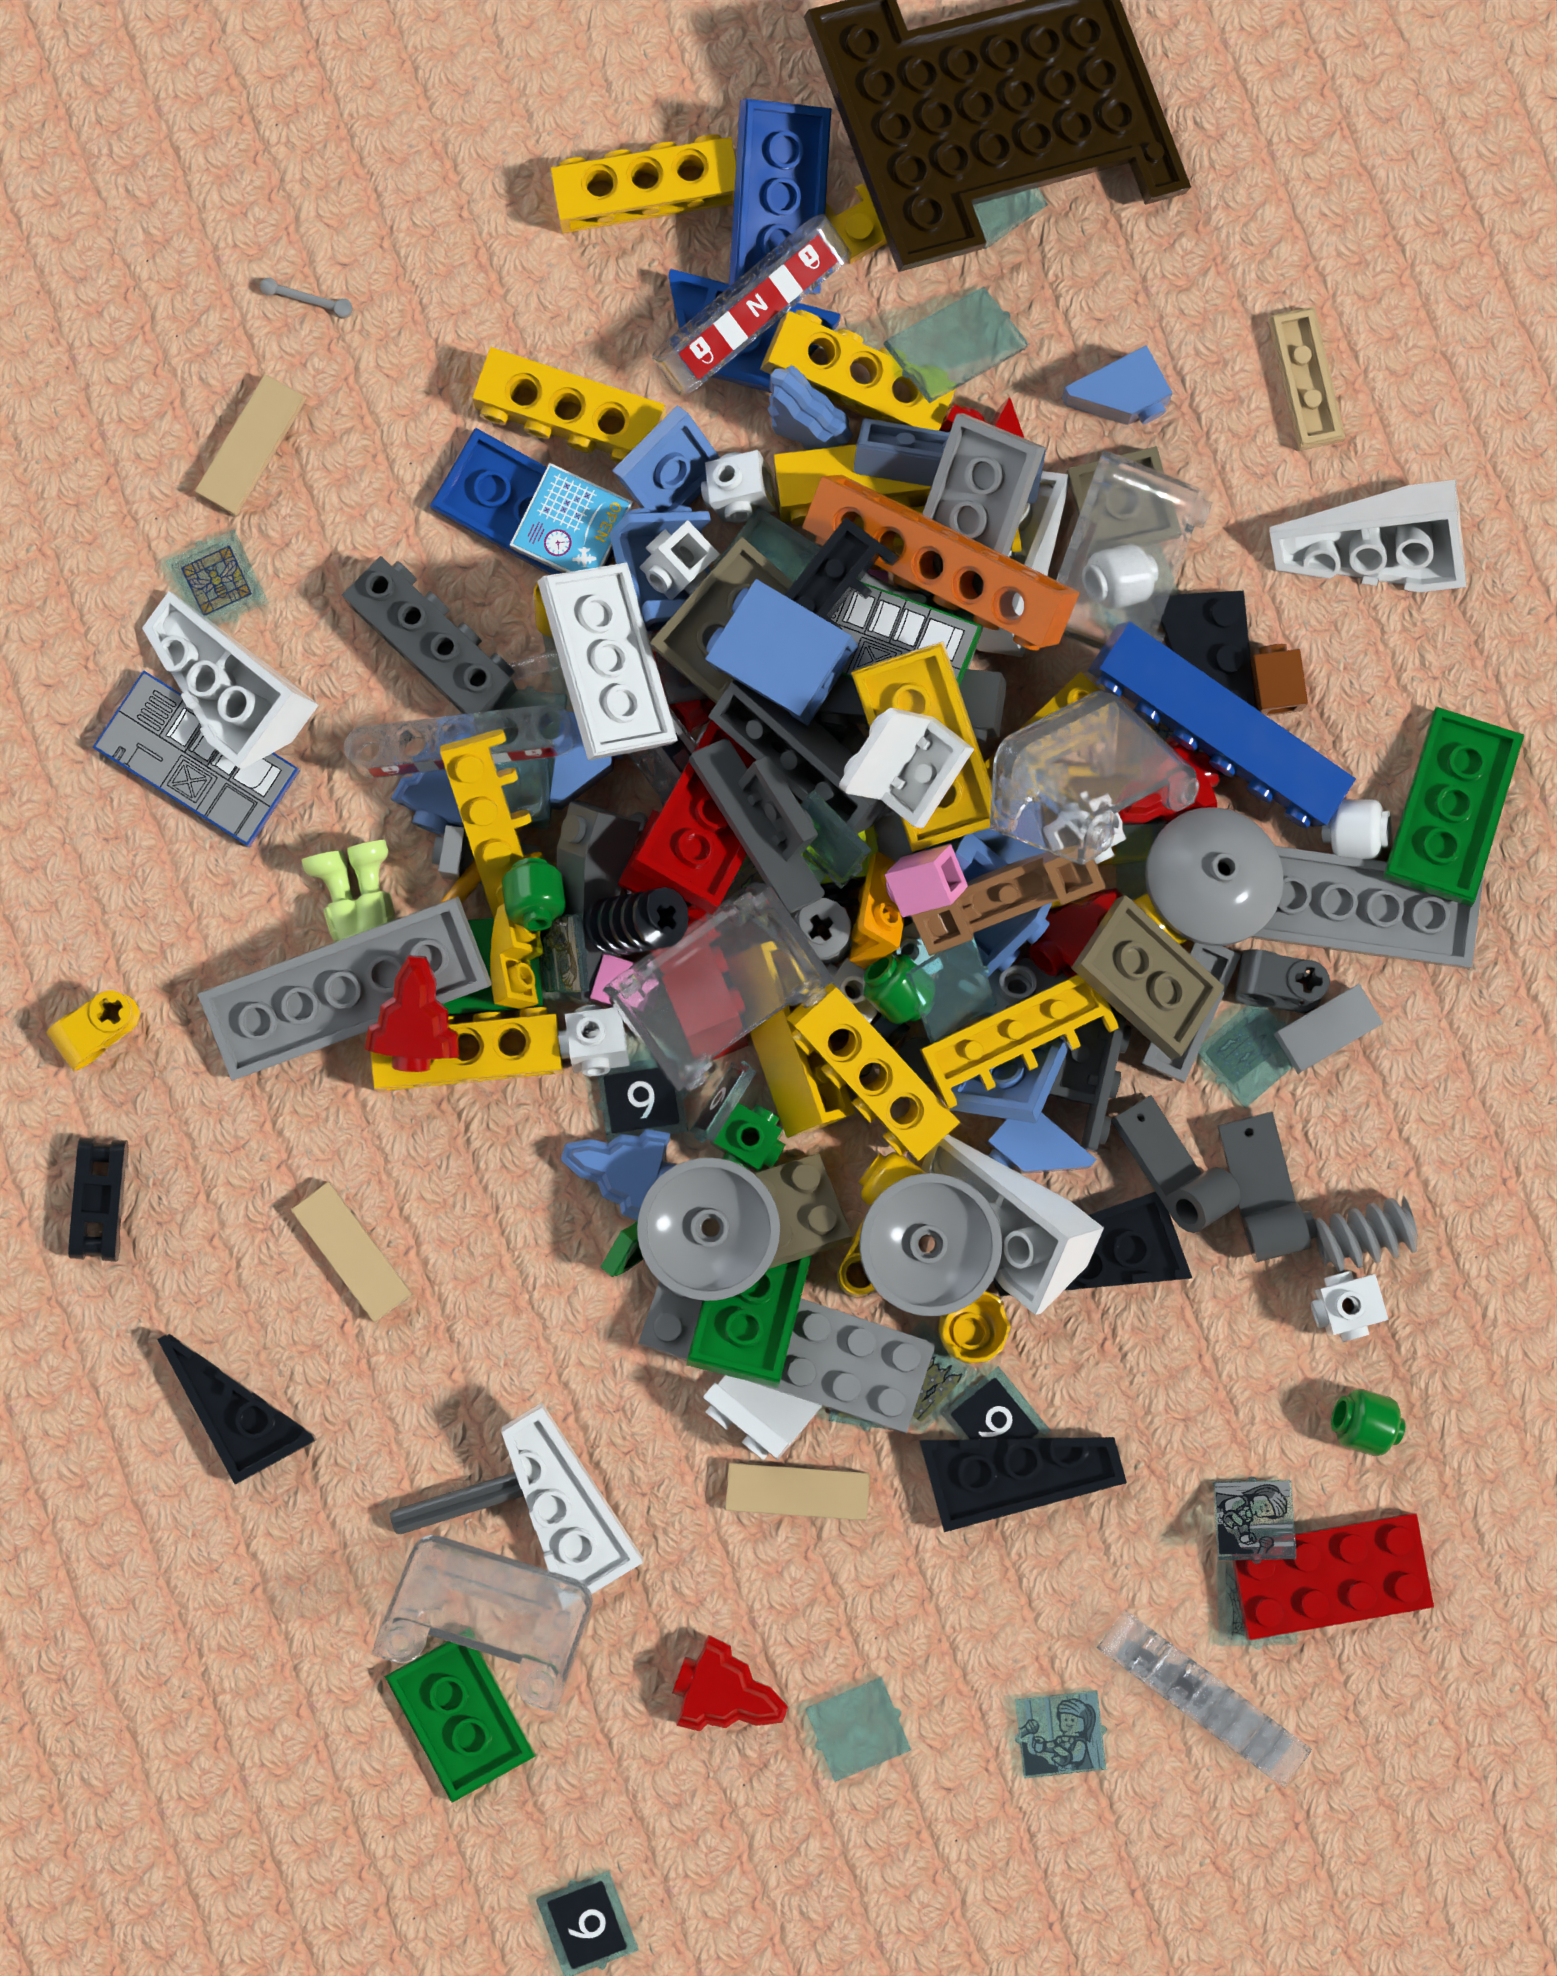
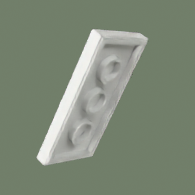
(607, 661)

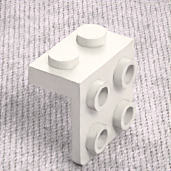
(906, 764)
(763, 1414)

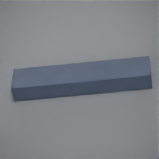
(907, 453)

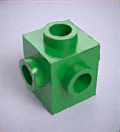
(746, 1121)

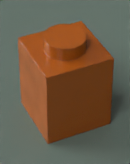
(1278, 680)

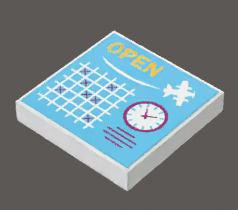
(569, 522)

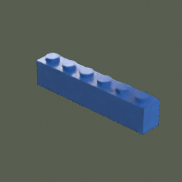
(1220, 725)

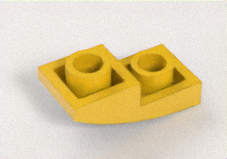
(510, 962)

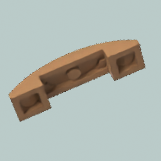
(1004, 895)

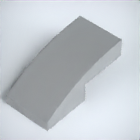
(1328, 1028)

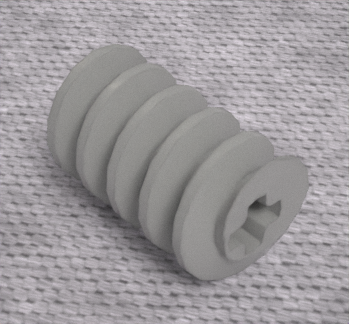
(833, 918)
(1366, 1233)

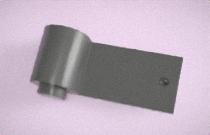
(1189, 1195)
(1267, 1202)

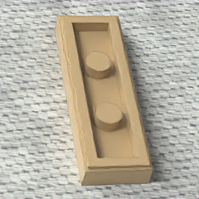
(1306, 378)
(250, 445)
(351, 1252)
(797, 1491)

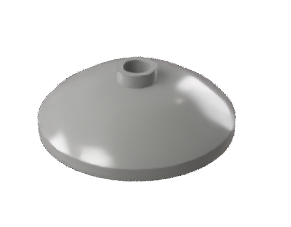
(1195, 895)
(964, 1249)
(680, 1250)

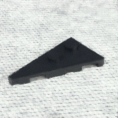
(239, 1422)

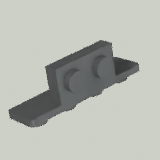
(763, 819)
(1091, 1076)

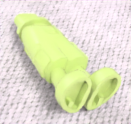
(345, 915)

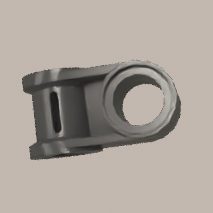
(1274, 979)

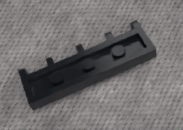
(838, 571)

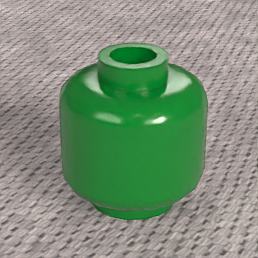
(533, 894)
(889, 989)
(1367, 1422)

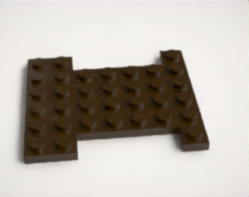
(988, 111)

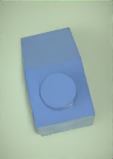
(1122, 390)
(575, 773)
(1037, 1147)

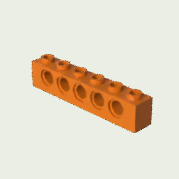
(1046, 601)

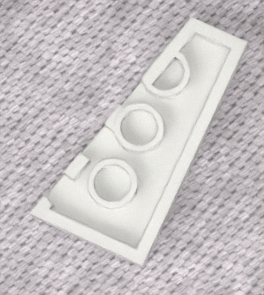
(565, 1506)

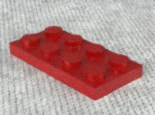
(691, 840)
(1336, 1578)

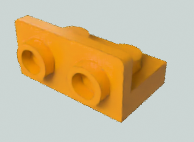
(878, 917)

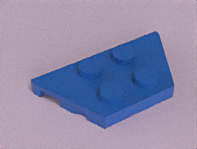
(694, 293)

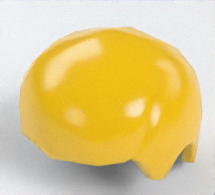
(976, 1331)

